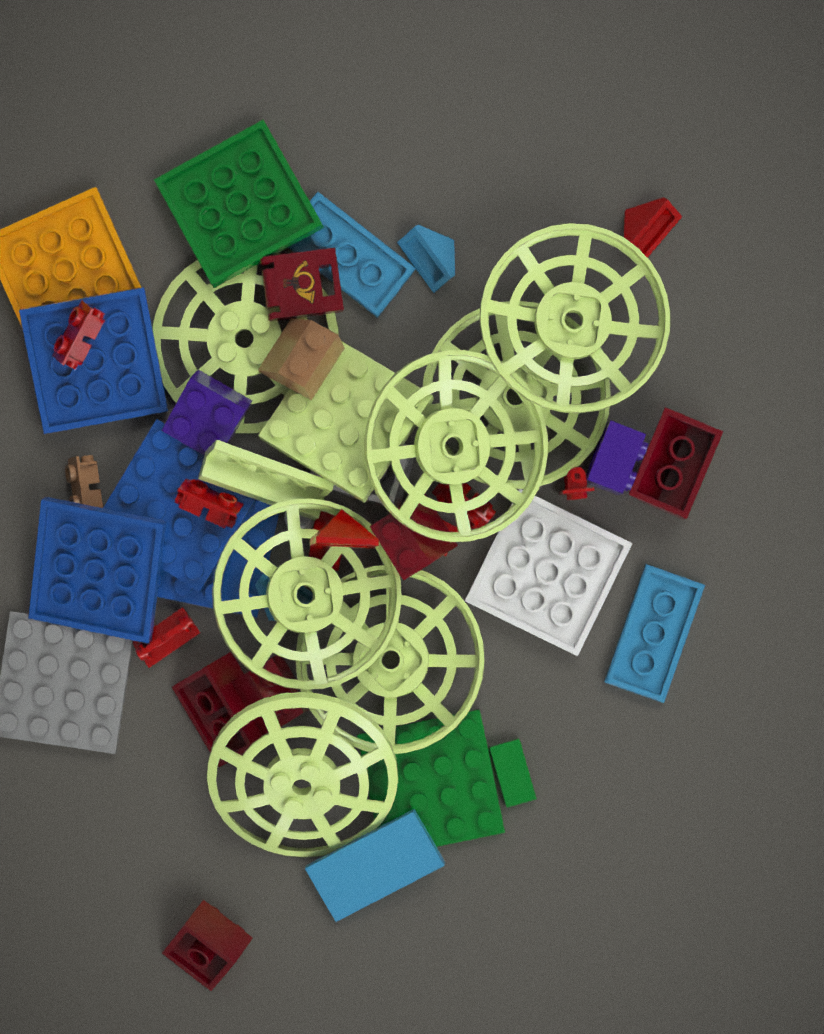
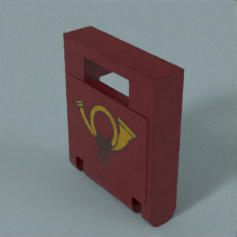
(296, 284)

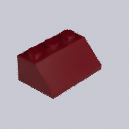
(675, 463)
(213, 701)

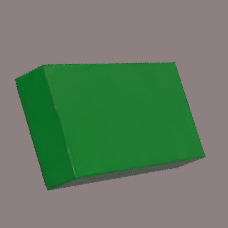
(512, 772)

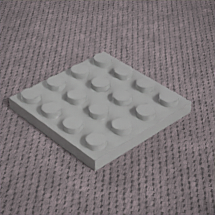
(62, 685)

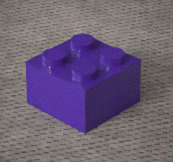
(206, 413)
(615, 458)

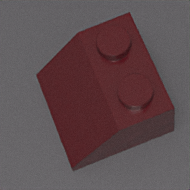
(408, 549)
(254, 688)
(207, 945)

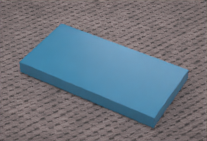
(366, 266)
(654, 633)
(375, 865)

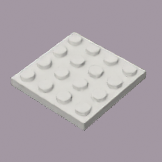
(549, 574)

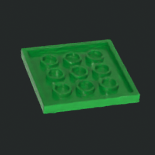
(238, 203)
(444, 782)

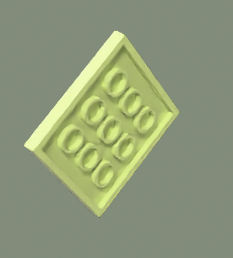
(331, 428)

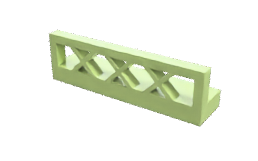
(261, 477)

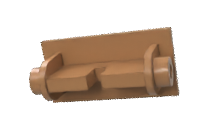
(80, 477)

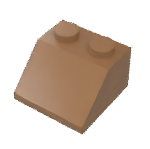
(302, 356)

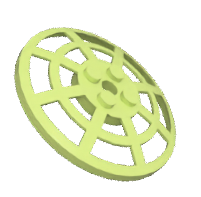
(578, 299)
(222, 335)
(518, 413)
(472, 452)
(300, 617)
(412, 665)
(302, 764)

